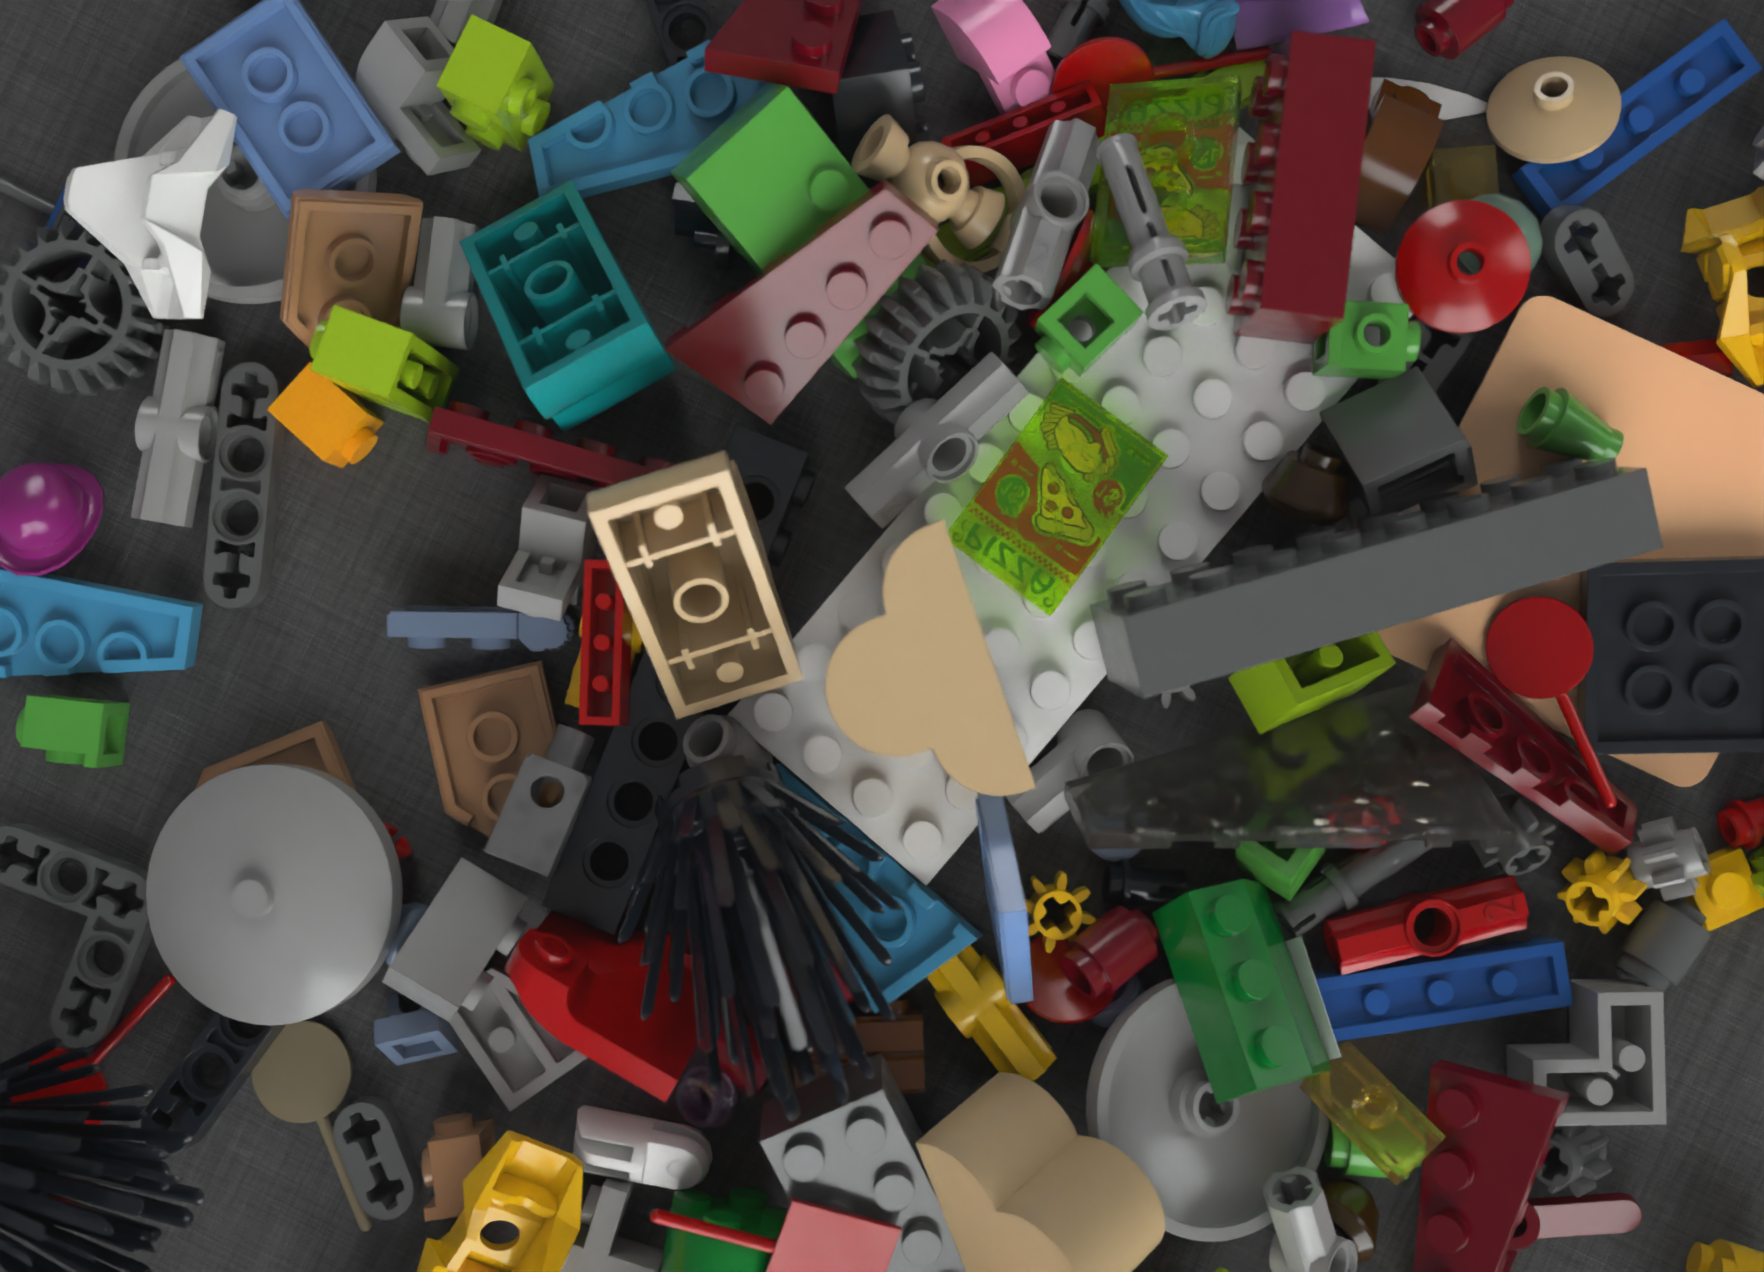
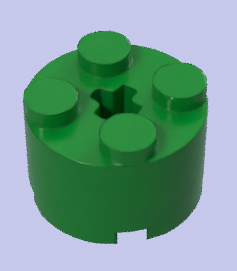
(742, 1211)

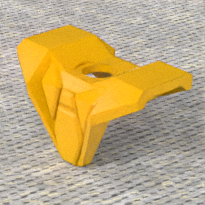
(1729, 245)
(521, 1184)

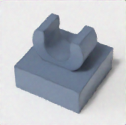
(414, 1034)

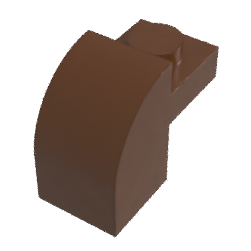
(1396, 149)

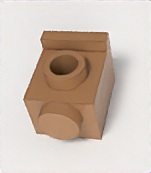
(450, 1157)

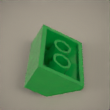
(1240, 989)

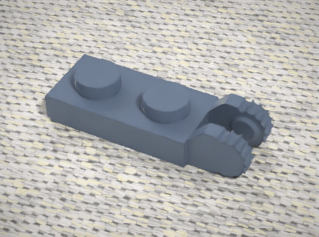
(486, 626)

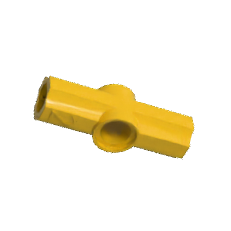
(977, 1003)

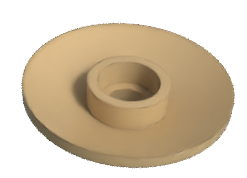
(1553, 110)

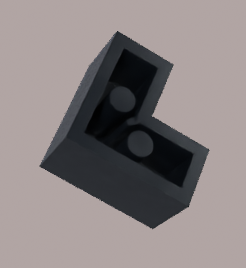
(878, 81)

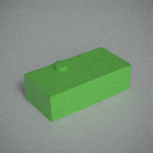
(773, 182)

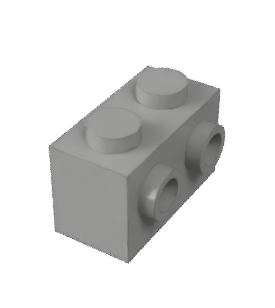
(455, 940)

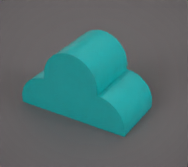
(565, 309)

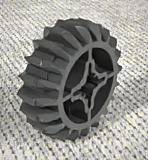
(931, 336)
(49, 347)

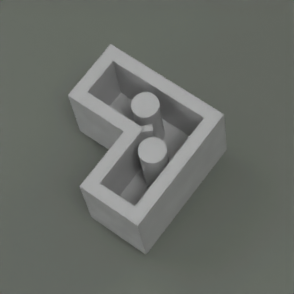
(1611, 1057)

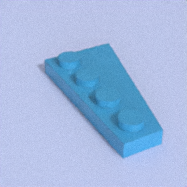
(639, 131)
(84, 626)
(916, 937)

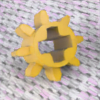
(1601, 890)
(1072, 911)

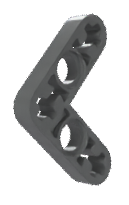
(105, 921)

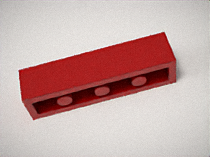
(1022, 131)
(604, 649)

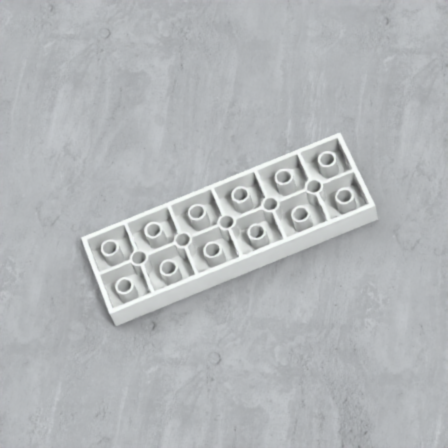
(1196, 392)

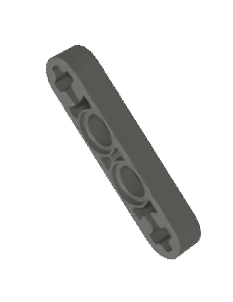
(233, 485)

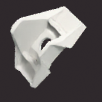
(153, 211)

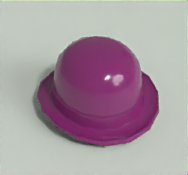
(46, 516)

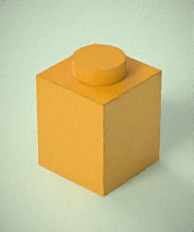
(327, 418)

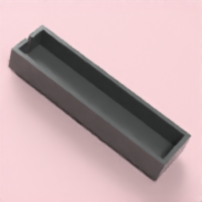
(1374, 574)

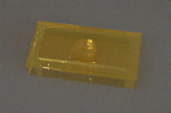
(1373, 1113)

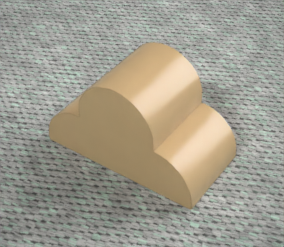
(697, 582)
(927, 674)
(1035, 1192)

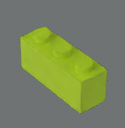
(382, 363)

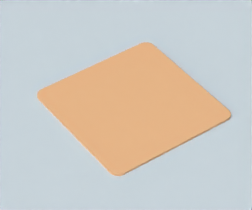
(1677, 420)

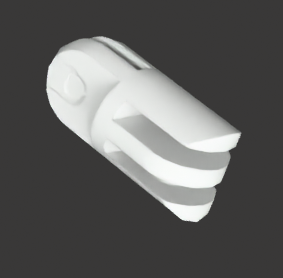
(641, 1148)

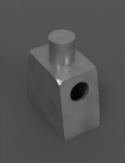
(535, 834)

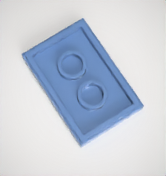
(292, 100)
(1005, 898)

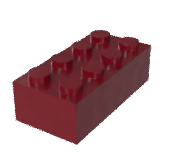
(1301, 188)

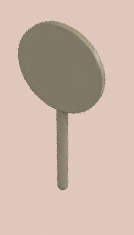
(304, 1081)

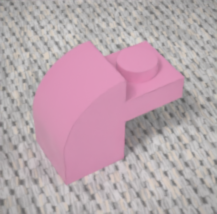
(1002, 45)

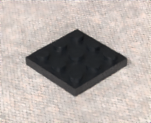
(1674, 655)

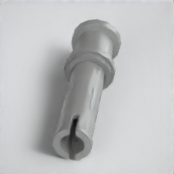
(1156, 255)

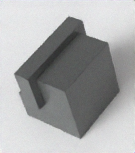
(1398, 446)

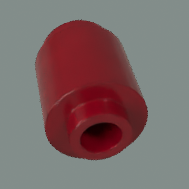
(1455, 25)
(1110, 952)

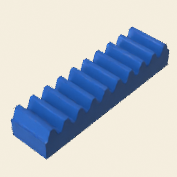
(1648, 116)
(1447, 988)

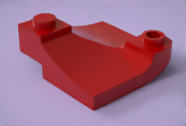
(591, 999)

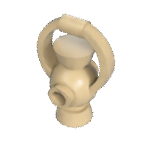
(939, 184)

